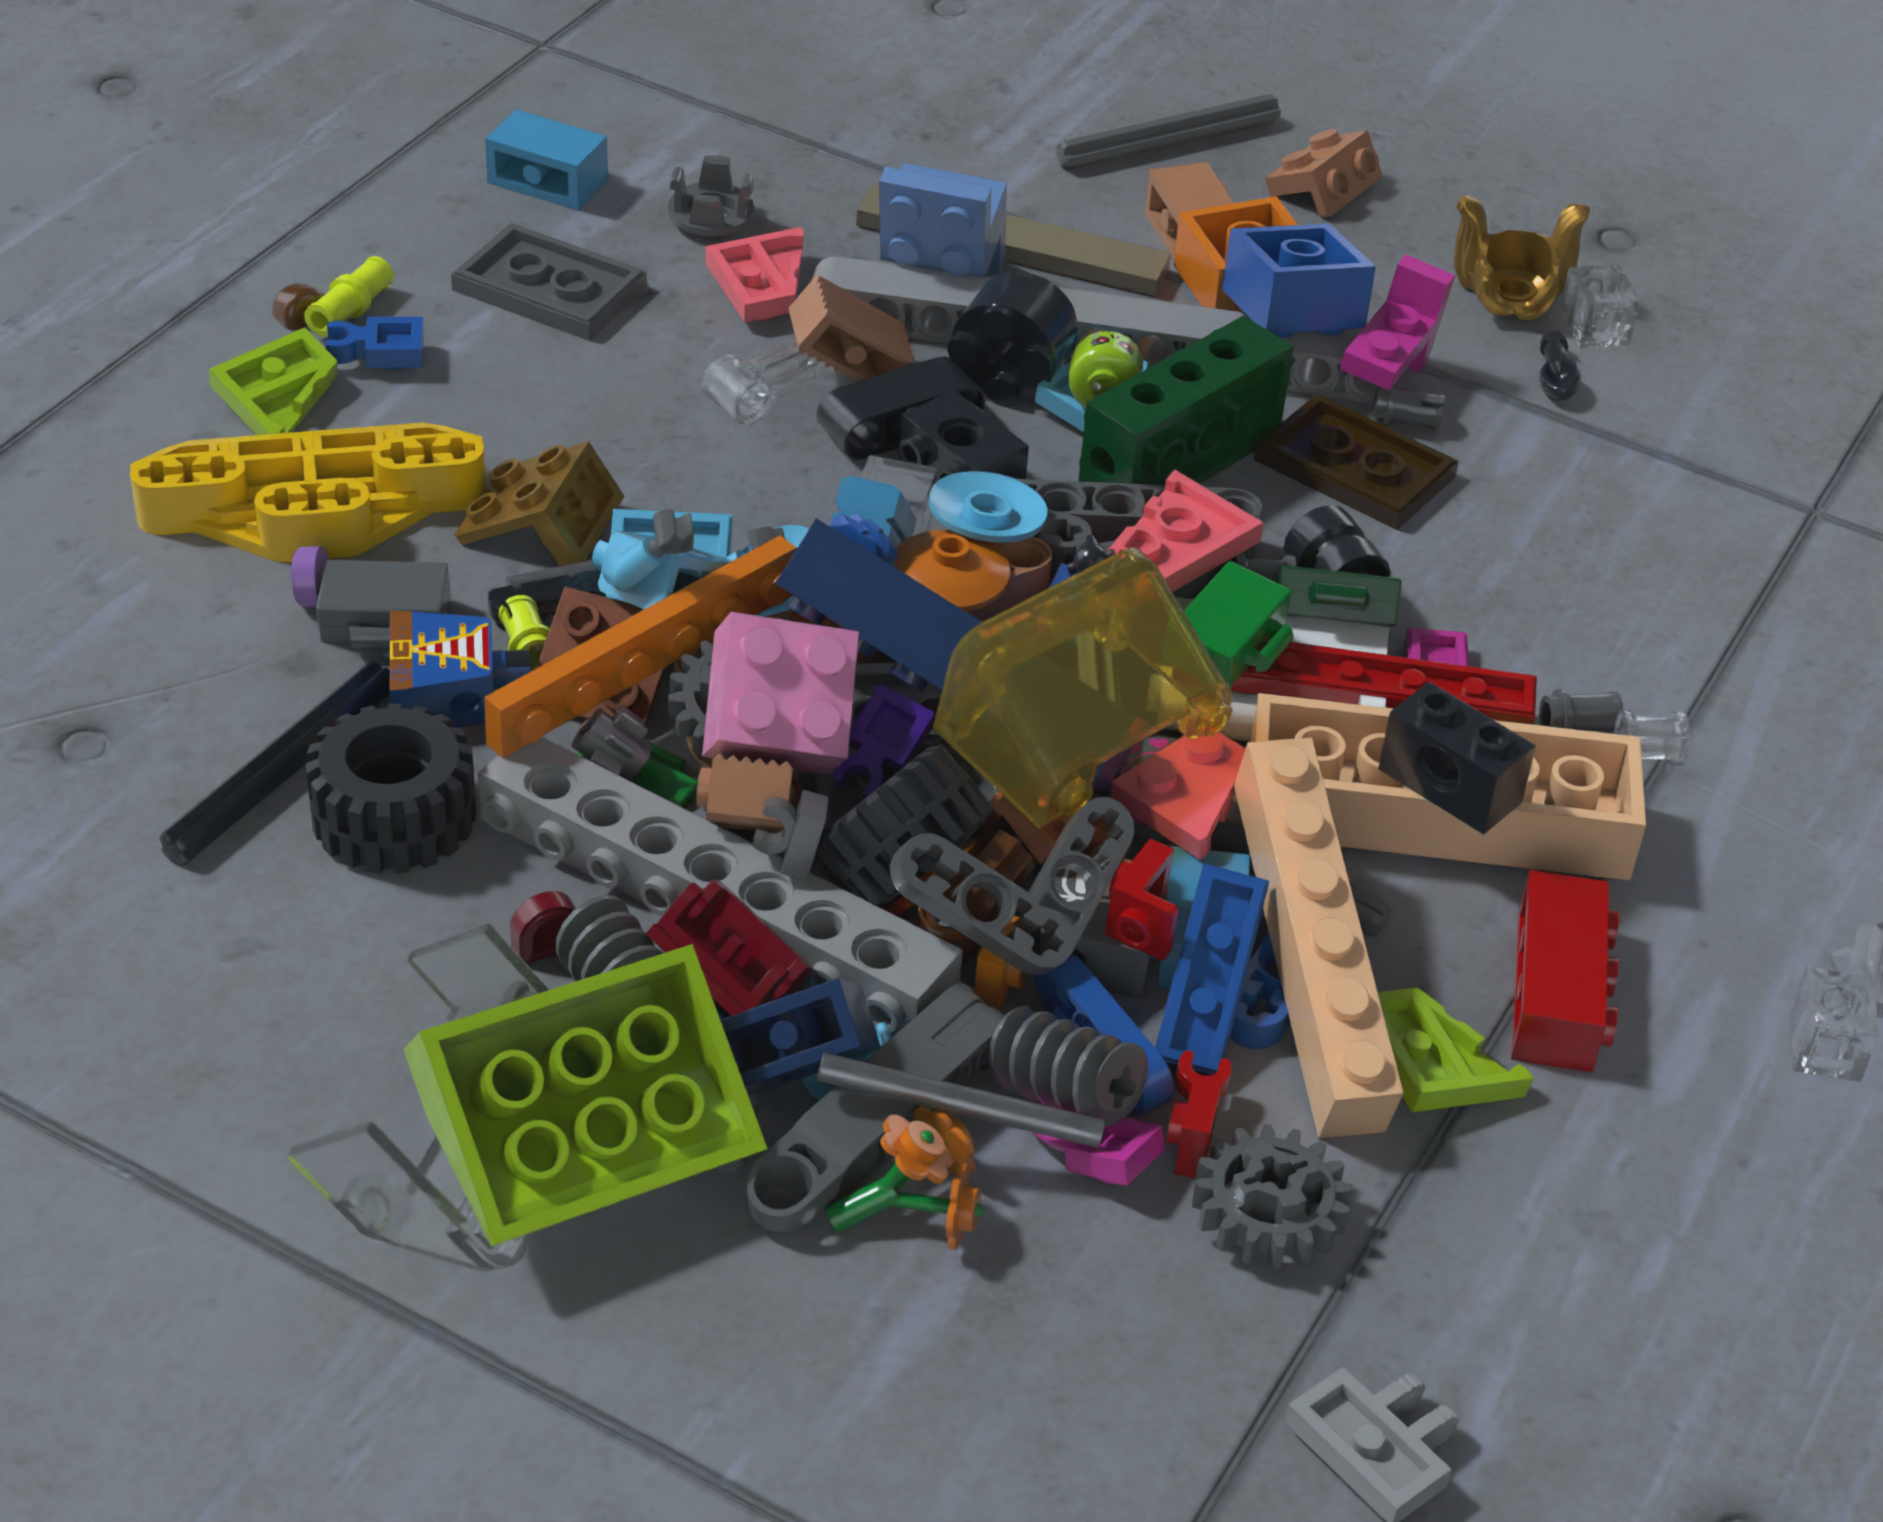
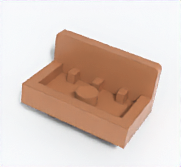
(1331, 167)

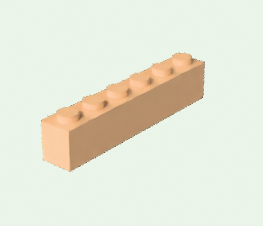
(1317, 940)

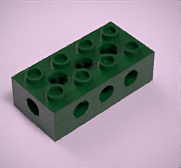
(1189, 410)

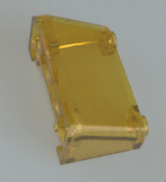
(1076, 682)

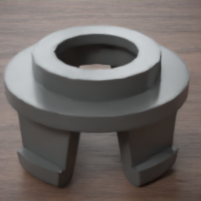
(702, 205)

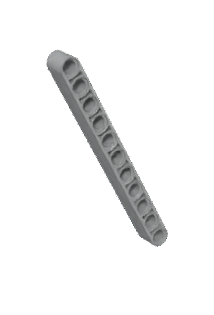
(918, 292)

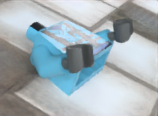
(653, 567)

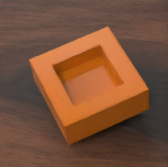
(995, 975)

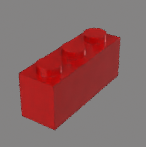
(1564, 972)

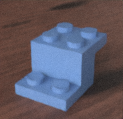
(942, 220)

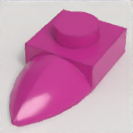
(1122, 1153)

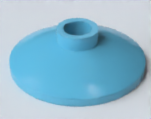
(987, 506)

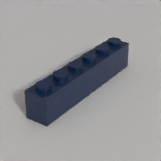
(888, 609)

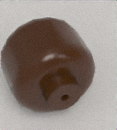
(292, 303)

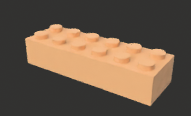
(1575, 817)

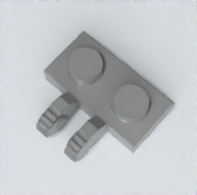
(1369, 1444)

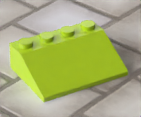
(585, 1094)

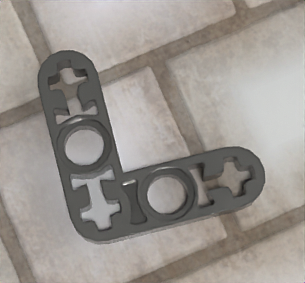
(1040, 906)

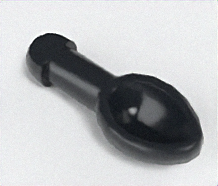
(1559, 375)

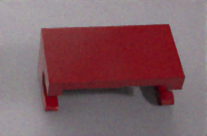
(736, 949)

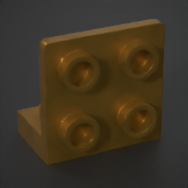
(559, 493)

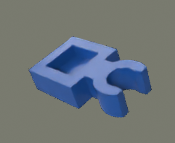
(383, 342)

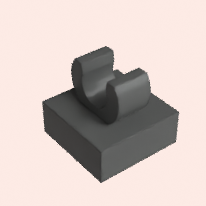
(800, 835)

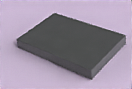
(549, 281)

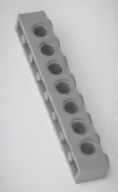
(658, 849)

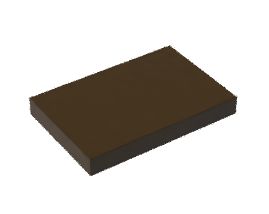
(1356, 461)

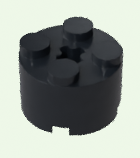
(1014, 336)

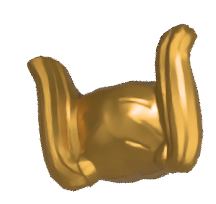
(1516, 268)

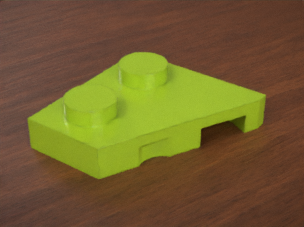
(276, 382)
(1442, 1056)

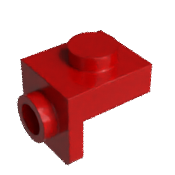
(1137, 902)

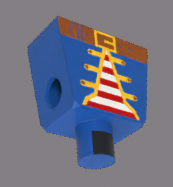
(449, 664)

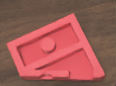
(759, 272)
(1184, 789)

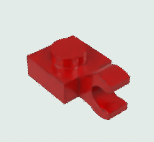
(1194, 1122)

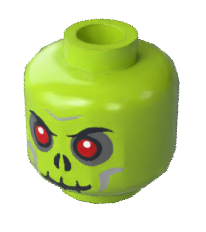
(1102, 363)

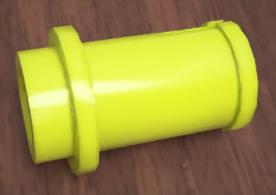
(524, 627)

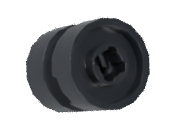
(1333, 542)

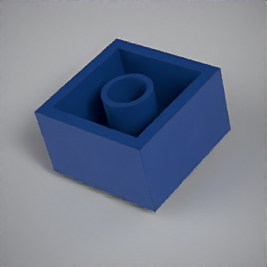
(1298, 279)

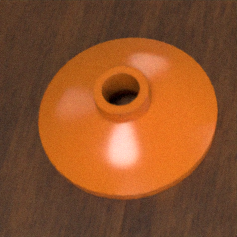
(955, 567)

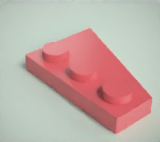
(1189, 531)

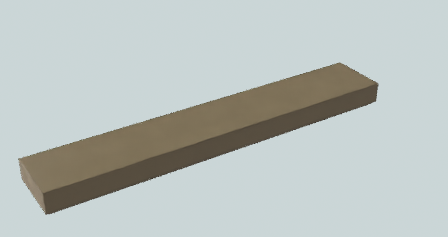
(1065, 251)

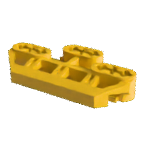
(308, 486)

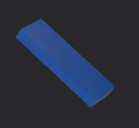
(1211, 968)

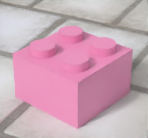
(781, 692)

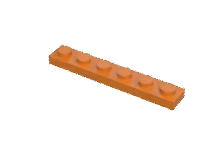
(633, 649)

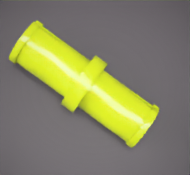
(350, 295)

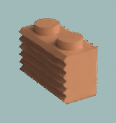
(848, 332)
(736, 792)

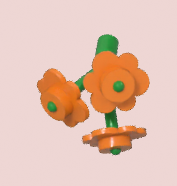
(924, 1148)

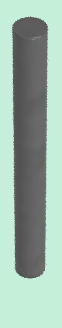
(960, 1100)

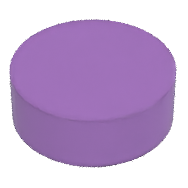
(307, 574)

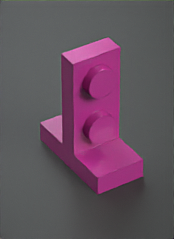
(1403, 327)

